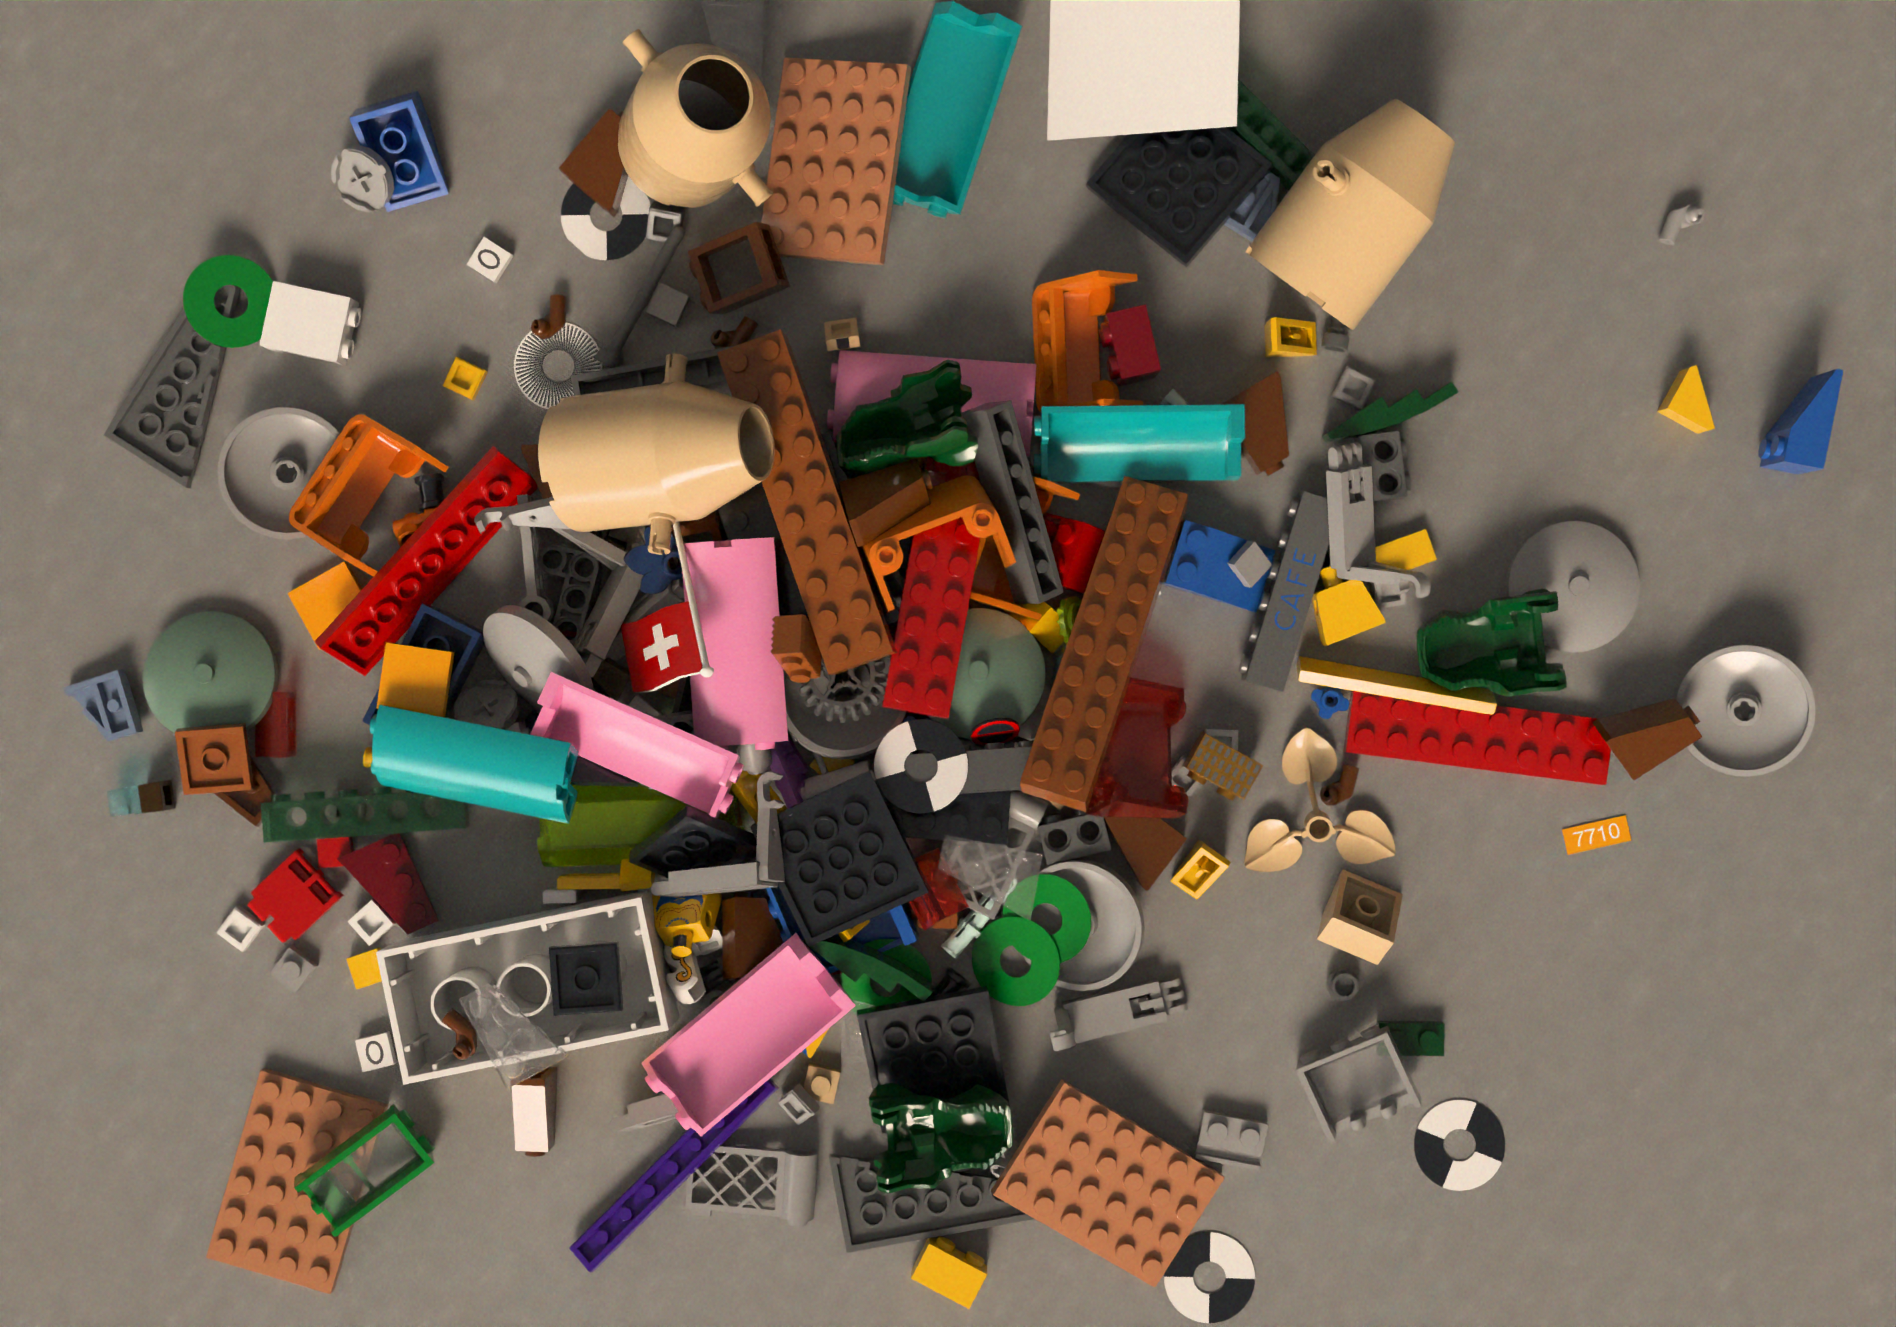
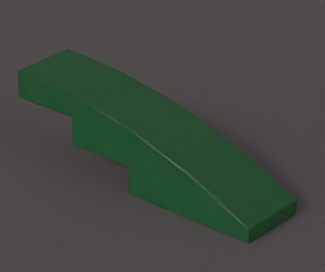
(1381, 416)
(856, 958)

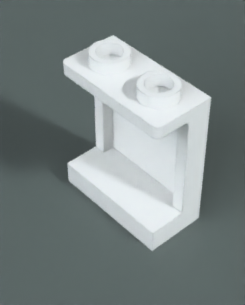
(310, 323)

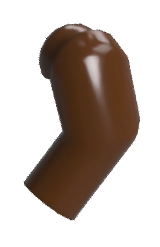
(554, 321)
(734, 337)
(1341, 789)
(465, 1034)

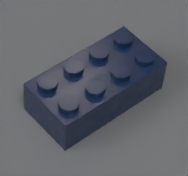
(442, 631)

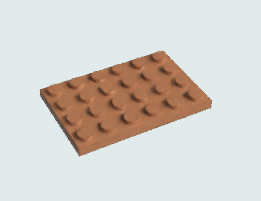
(835, 158)
(1107, 1183)
(262, 1216)

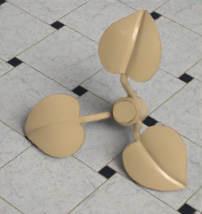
(1362, 838)

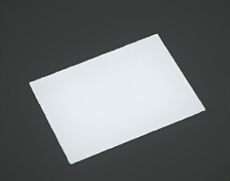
(1141, 66)

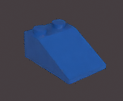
(405, 141)
(1803, 431)
(1202, 567)

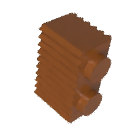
(796, 647)

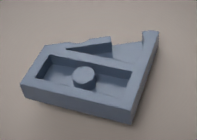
(1256, 208)
(108, 704)

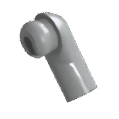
(1678, 219)

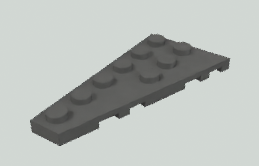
(173, 398)

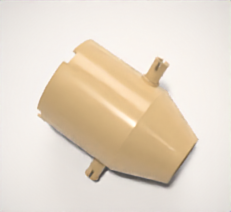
(673, 155)
(1358, 210)
(651, 455)

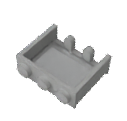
(1357, 1081)

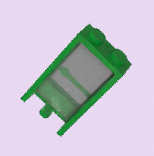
(366, 1169)

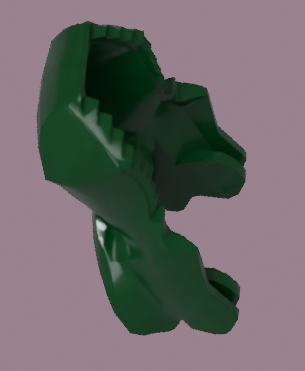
(914, 422)
(1492, 647)
(936, 1135)

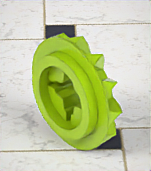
(1067, 615)

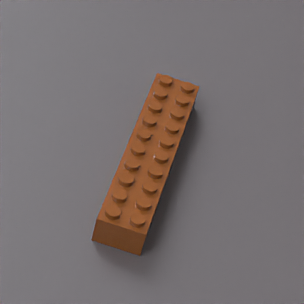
(810, 507)
(1104, 644)

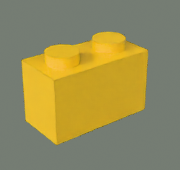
(950, 1271)

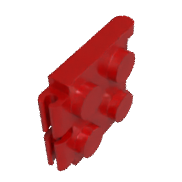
(293, 897)

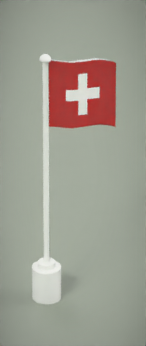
(667, 641)

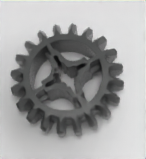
(852, 687)

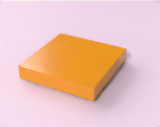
(325, 598)
(415, 679)

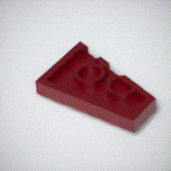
(393, 881)

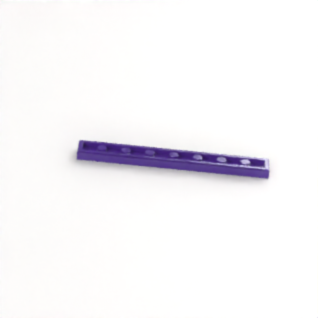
(660, 1182)

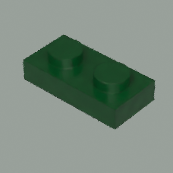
(1417, 1037)

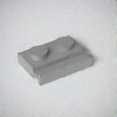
(1231, 1140)

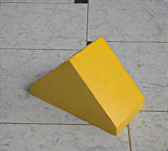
(1289, 338)
(1687, 402)
(1044, 630)
(1199, 869)

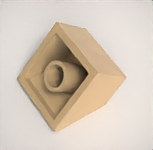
(1360, 917)

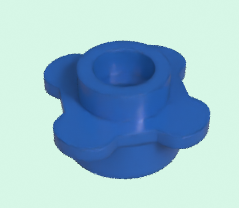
(1326, 709)

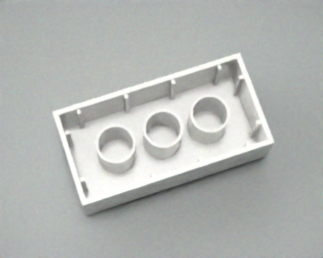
(433, 971)

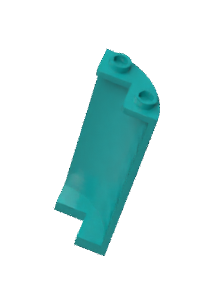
(951, 105)
(1140, 443)
(473, 763)

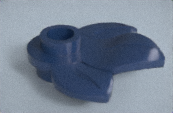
(653, 566)

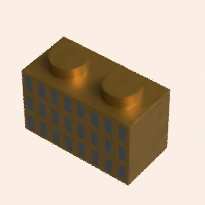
(1222, 766)

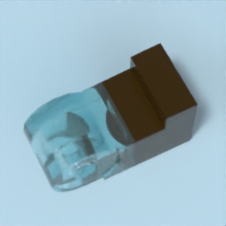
(141, 799)

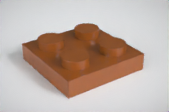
(214, 759)

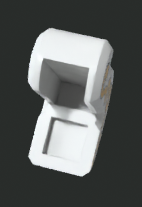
(686, 976)

